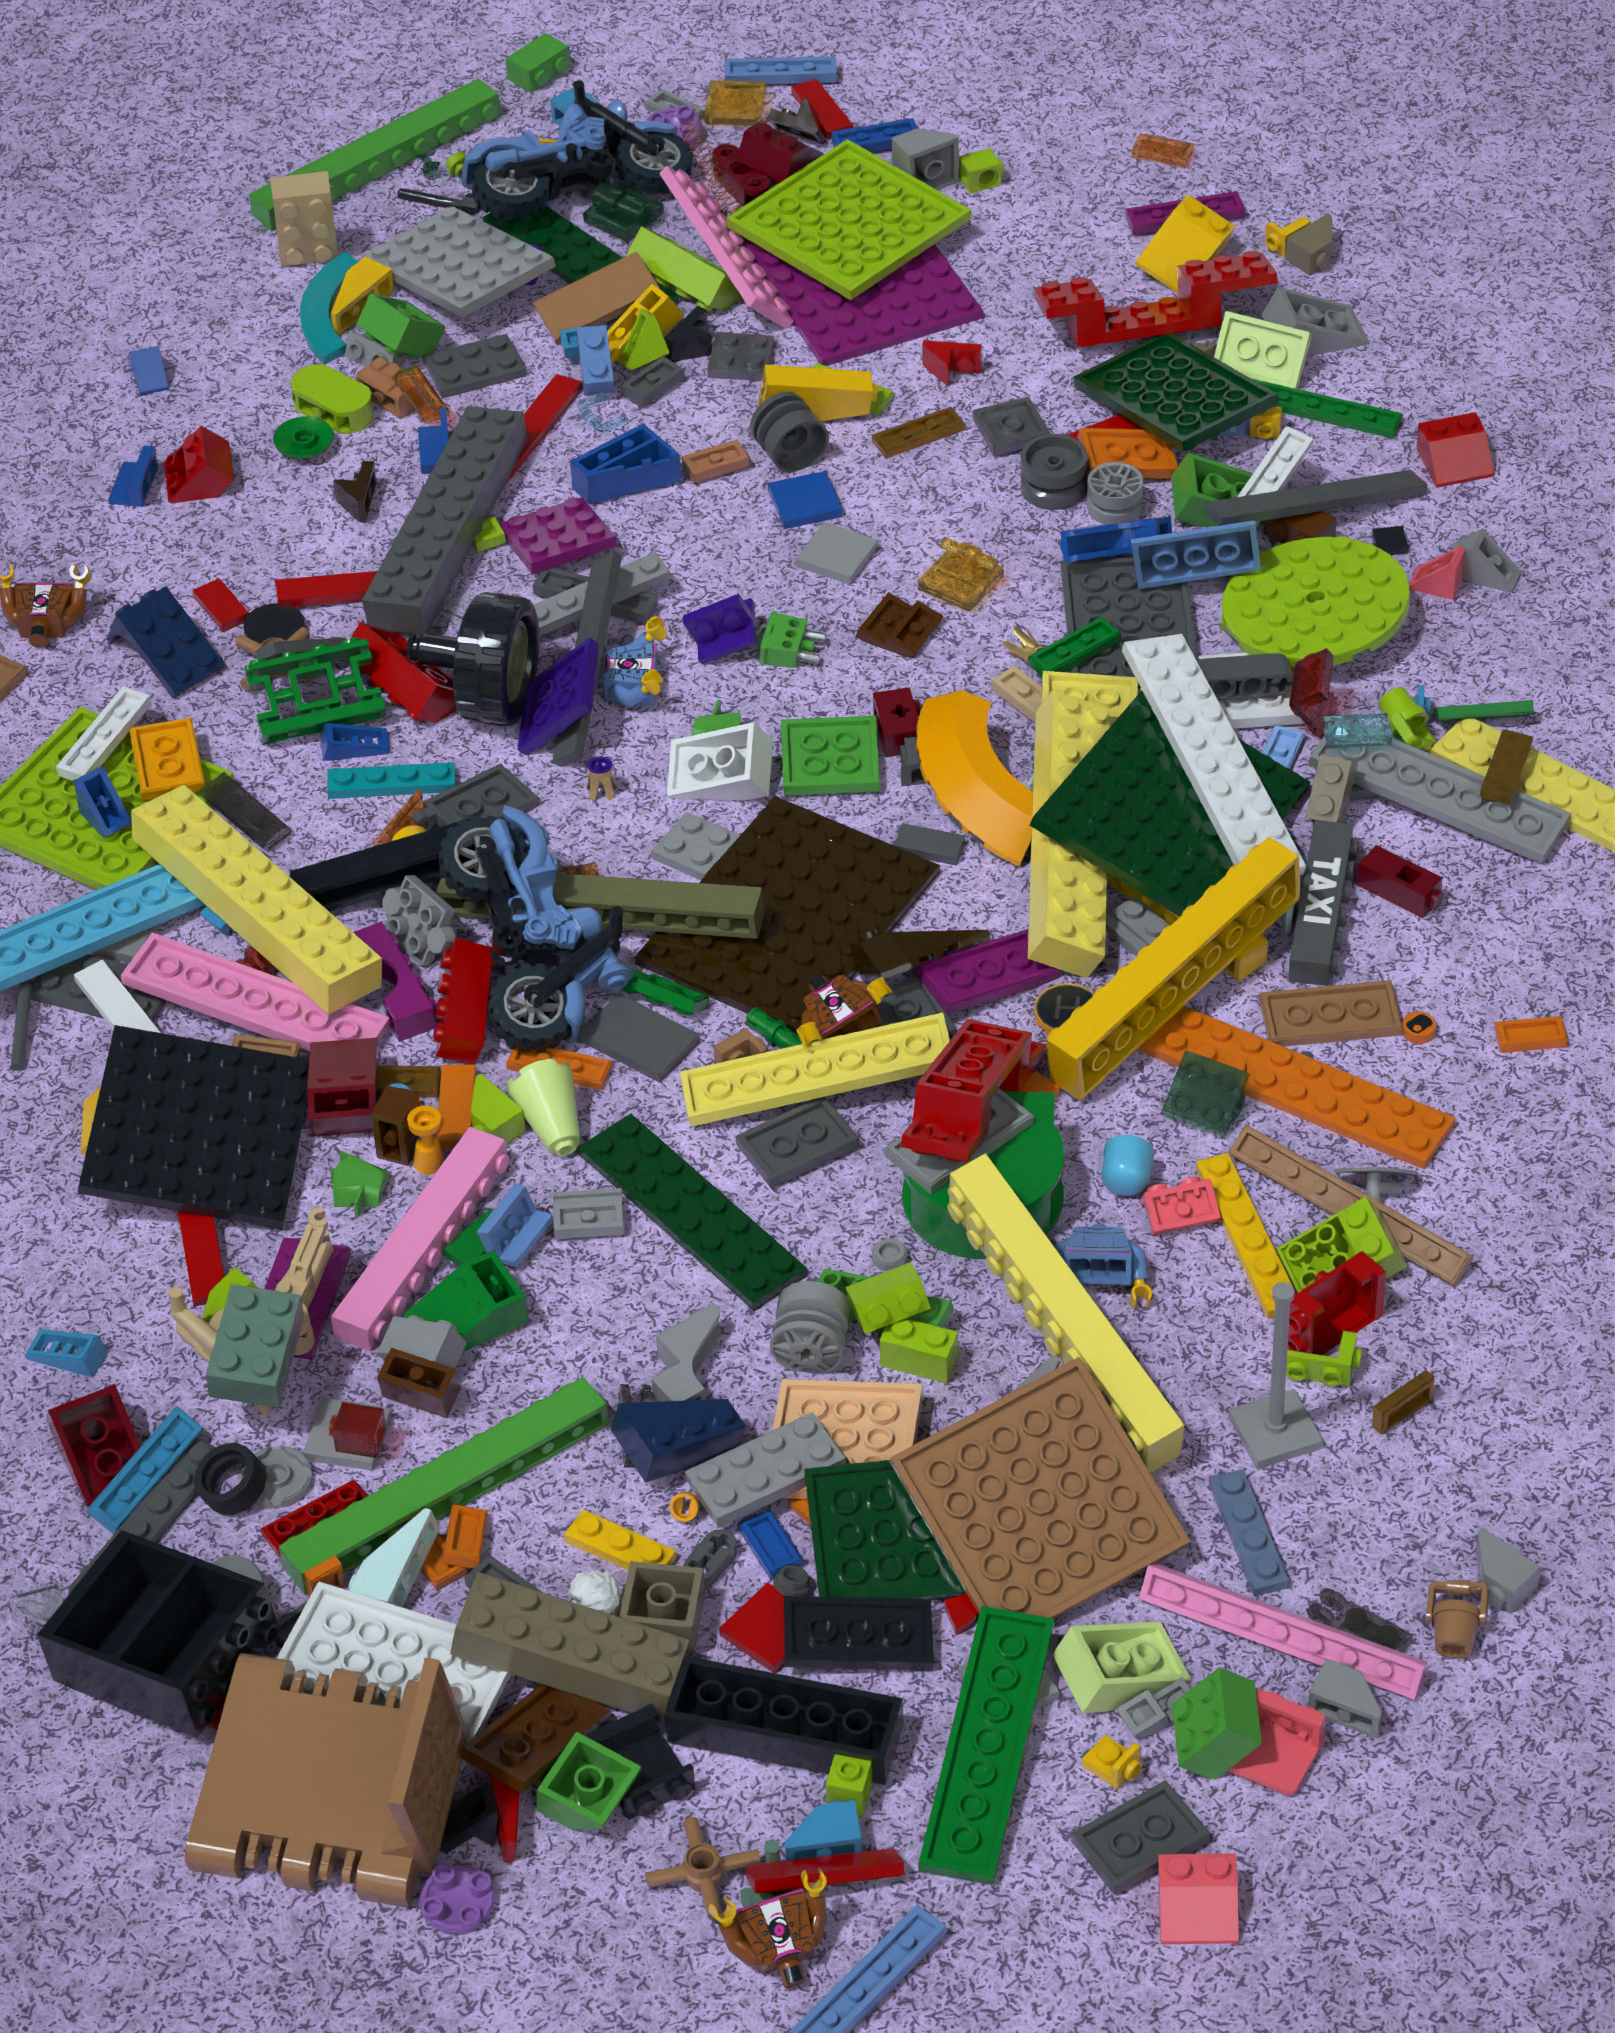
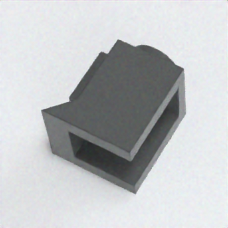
(910, 763)

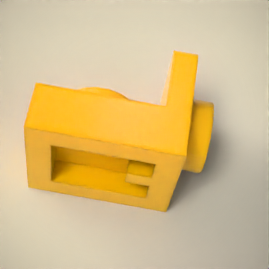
(1276, 236)
(1266, 424)
(1113, 1761)

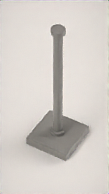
(1279, 1424)

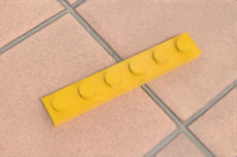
(1244, 1229)

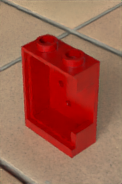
(1335, 1303)

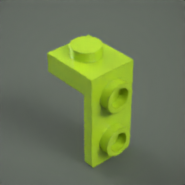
(1326, 1369)

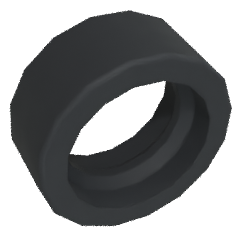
(243, 1494)

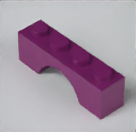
(407, 1004)

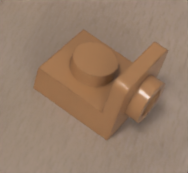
(738, 1046)

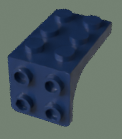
(166, 640)

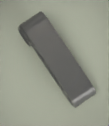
(1248, 675)

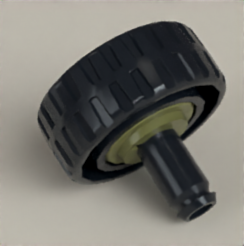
(489, 658)

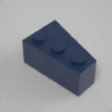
(675, 1434)

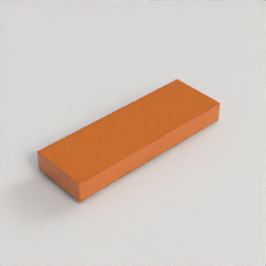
(586, 1069)
(455, 1103)

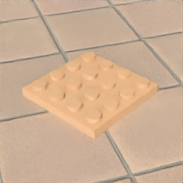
(861, 1417)

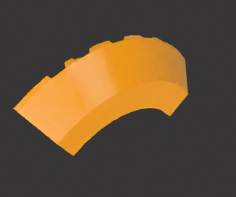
(970, 777)

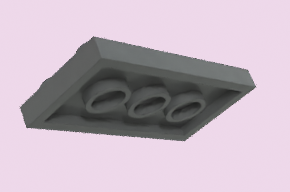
(60, 989)

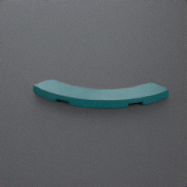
(317, 305)

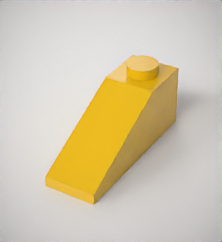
(359, 281)
(651, 300)

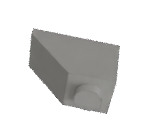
(1487, 563)
(1505, 1572)
(1346, 1698)

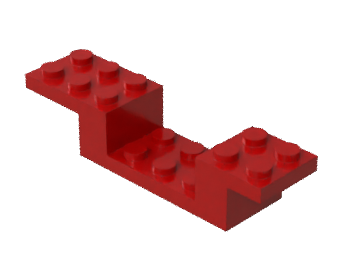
(1196, 308)
(959, 1085)

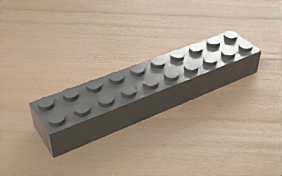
(445, 520)

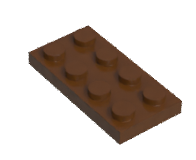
(533, 1735)

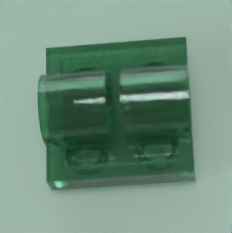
(621, 211)
(1206, 1093)

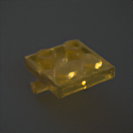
(961, 575)

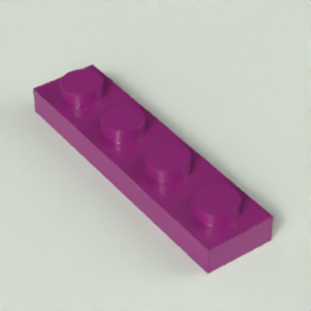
(1151, 217)

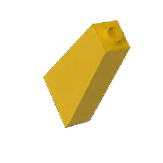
(826, 391)

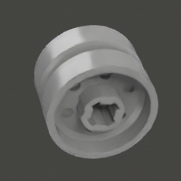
(1115, 493)

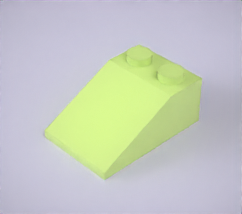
(1116, 1663)

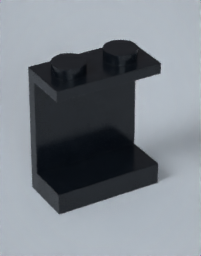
(661, 1776)

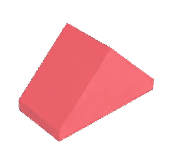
(1440, 575)

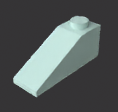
(397, 1562)

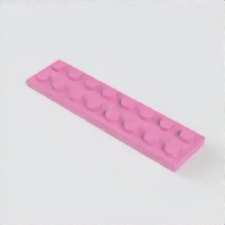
(727, 247)
(243, 995)

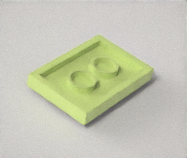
(1263, 349)

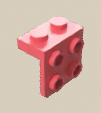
(1289, 1744)

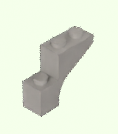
(684, 1351)

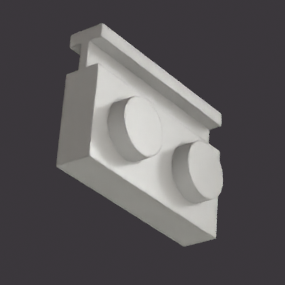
(1134, 925)
(588, 1213)

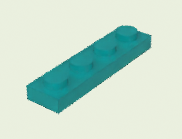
(390, 780)

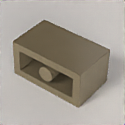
(1331, 789)

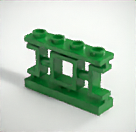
(313, 715)

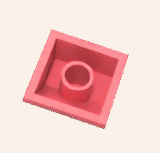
(1198, 1898)

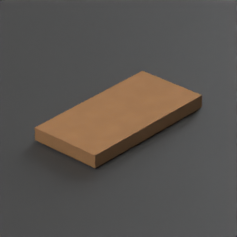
(595, 297)
(1331, 1013)

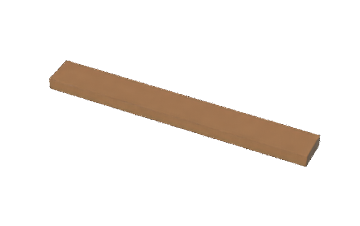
(1335, 1195)

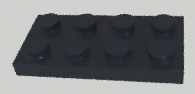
(857, 1633)

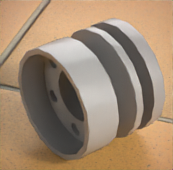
(810, 1327)

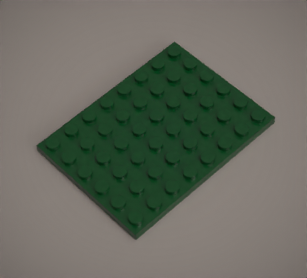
(1140, 816)

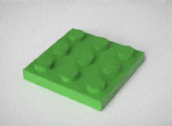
(830, 755)

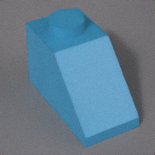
(826, 1832)

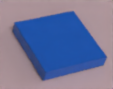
(805, 500)

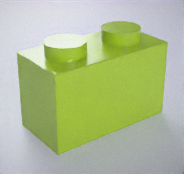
(888, 1297)
(919, 1349)

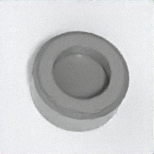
(889, 1254)

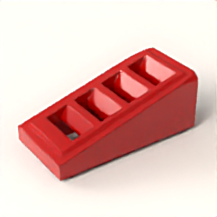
(507, 1824)

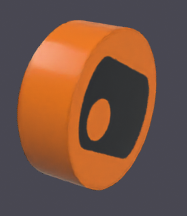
(1419, 1027)

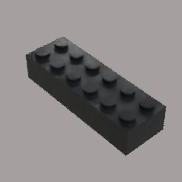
(781, 1718)

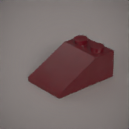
(774, 152)
(93, 1439)

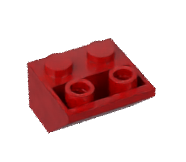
(199, 467)

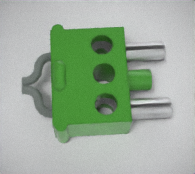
(786, 640)

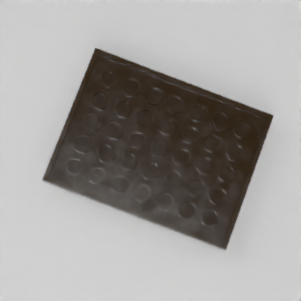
(818, 895)

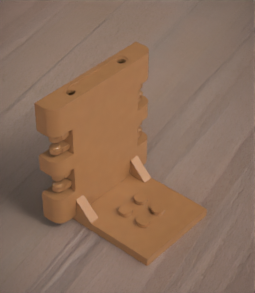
(330, 1778)

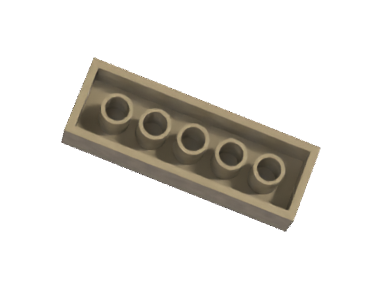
(568, 1646)

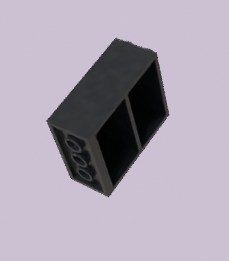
(157, 1632)

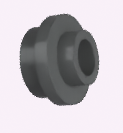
(792, 1581)

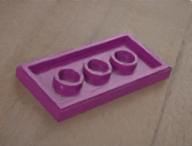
(983, 973)

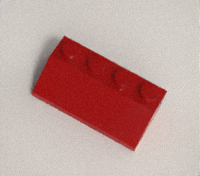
(418, 687)

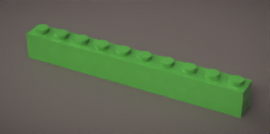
(393, 144)
(450, 1479)

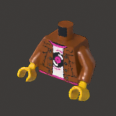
(44, 608)
(840, 1007)
(777, 1930)

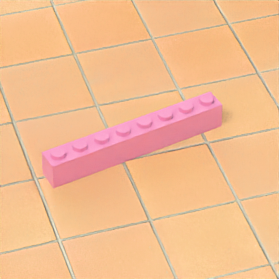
(419, 1239)

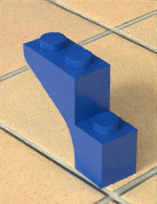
(1109, 539)

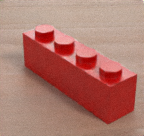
(463, 1001)

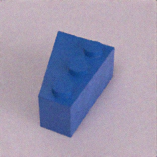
(625, 466)

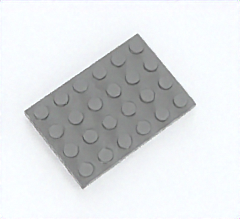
(460, 261)

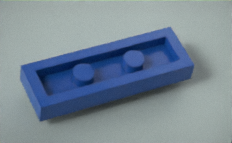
(876, 136)

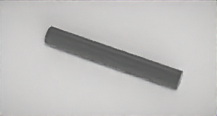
(21, 1026)

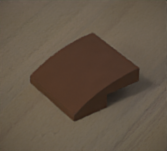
(899, 626)

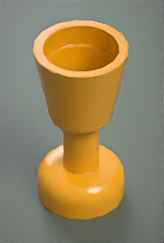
(428, 1155)

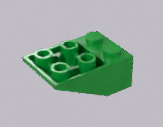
(477, 1300)

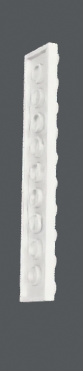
(1206, 745)

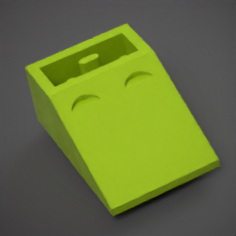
(1339, 1239)

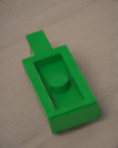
(662, 990)

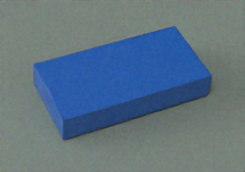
(769, 1543)

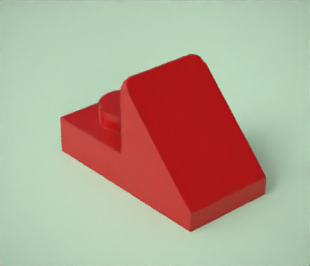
(945, 357)

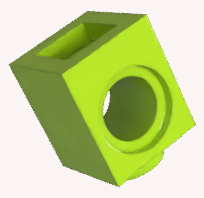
(980, 170)
(849, 1781)

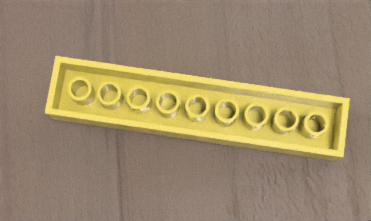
(1065, 889)
(257, 899)
(1061, 1307)

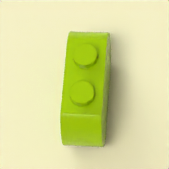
(333, 398)

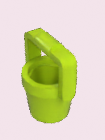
(1407, 718)

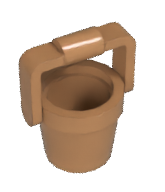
(1456, 1619)

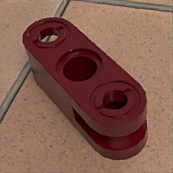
(744, 180)

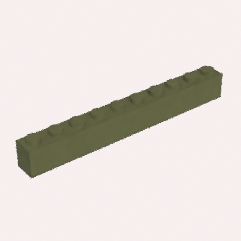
(648, 904)

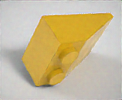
(1186, 235)

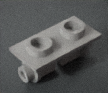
(365, 350)

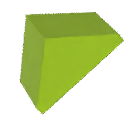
(644, 343)

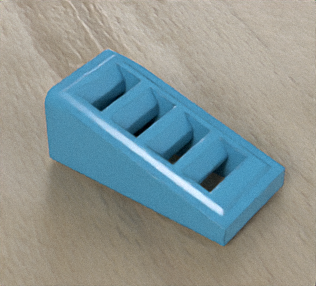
(86, 1360)

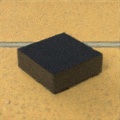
(1390, 540)

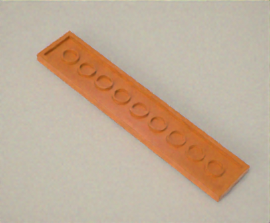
(1308, 1087)

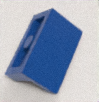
(432, 443)
(135, 479)

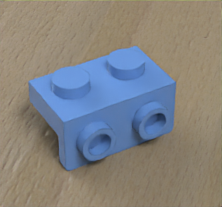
(514, 1226)

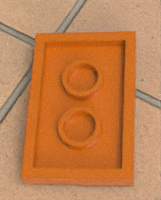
(1131, 446)

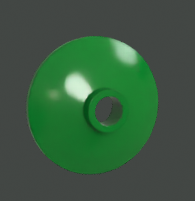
(303, 437)

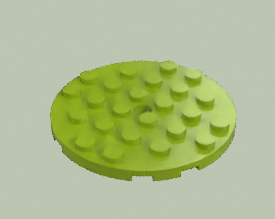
(1359, 610)

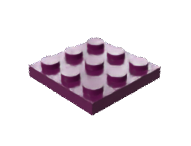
(557, 534)

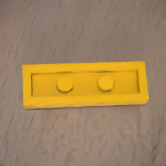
(615, 1542)

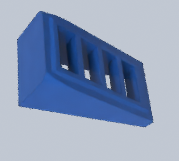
(336, 748)

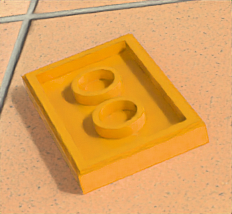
(166, 757)

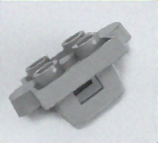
(419, 920)

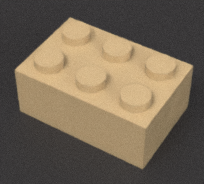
(304, 218)

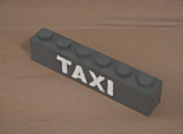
(1321, 903)

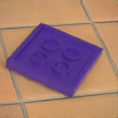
(558, 697)

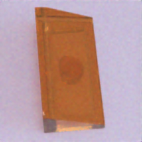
(401, 819)

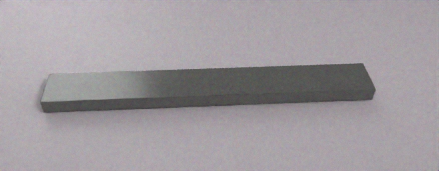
(1316, 498)
(593, 624)

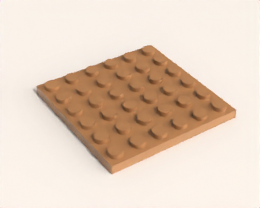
(1040, 1498)

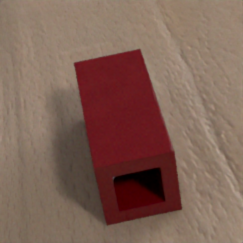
(1400, 881)

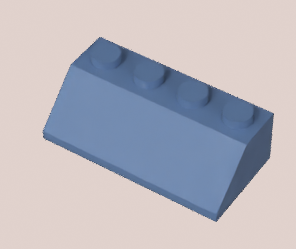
(1196, 554)

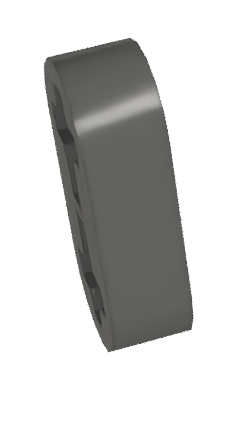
(717, 1562)

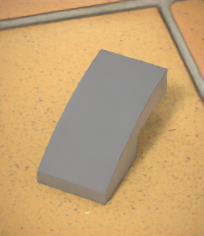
(1152, 1713)

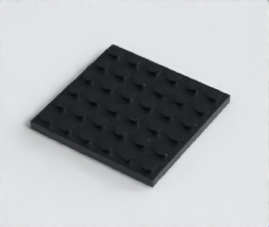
(196, 1127)

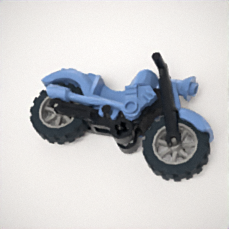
(580, 159)
(555, 946)

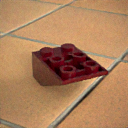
(342, 1086)

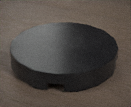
(272, 622)

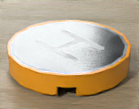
(1057, 1004)

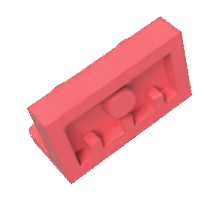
(1180, 1206)

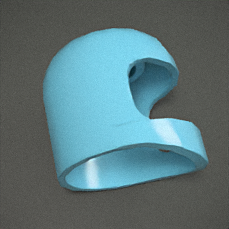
(1127, 1164)

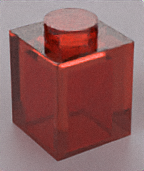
(358, 1429)

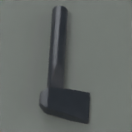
(466, 205)

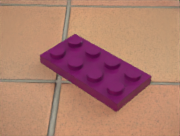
(326, 1291)

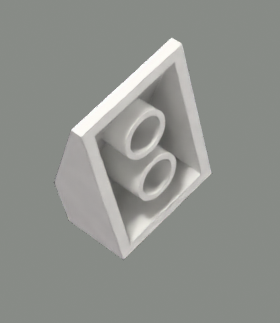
(721, 764)

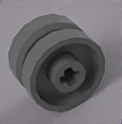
(1053, 471)

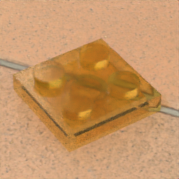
(735, 102)

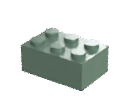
(255, 1346)

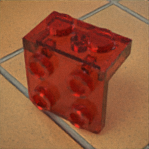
(1310, 690)

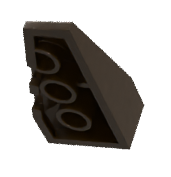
(897, 952)

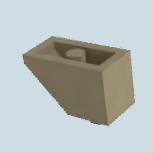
(1311, 246)

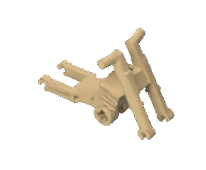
(300, 1279)

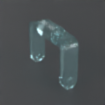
(591, 419)

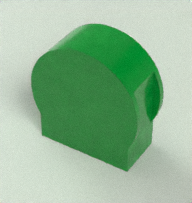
(1027, 1162)

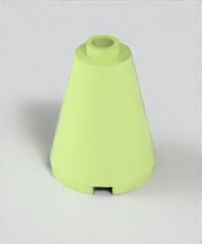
(548, 1104)

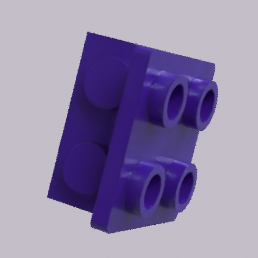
(722, 627)

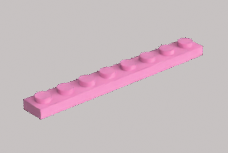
(1281, 1629)

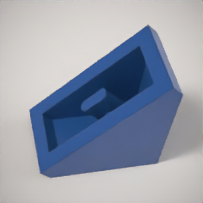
(148, 370)
(100, 802)

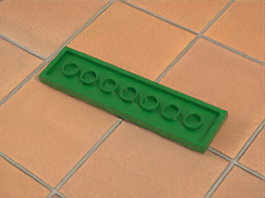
(986, 1745)

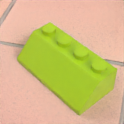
(685, 270)

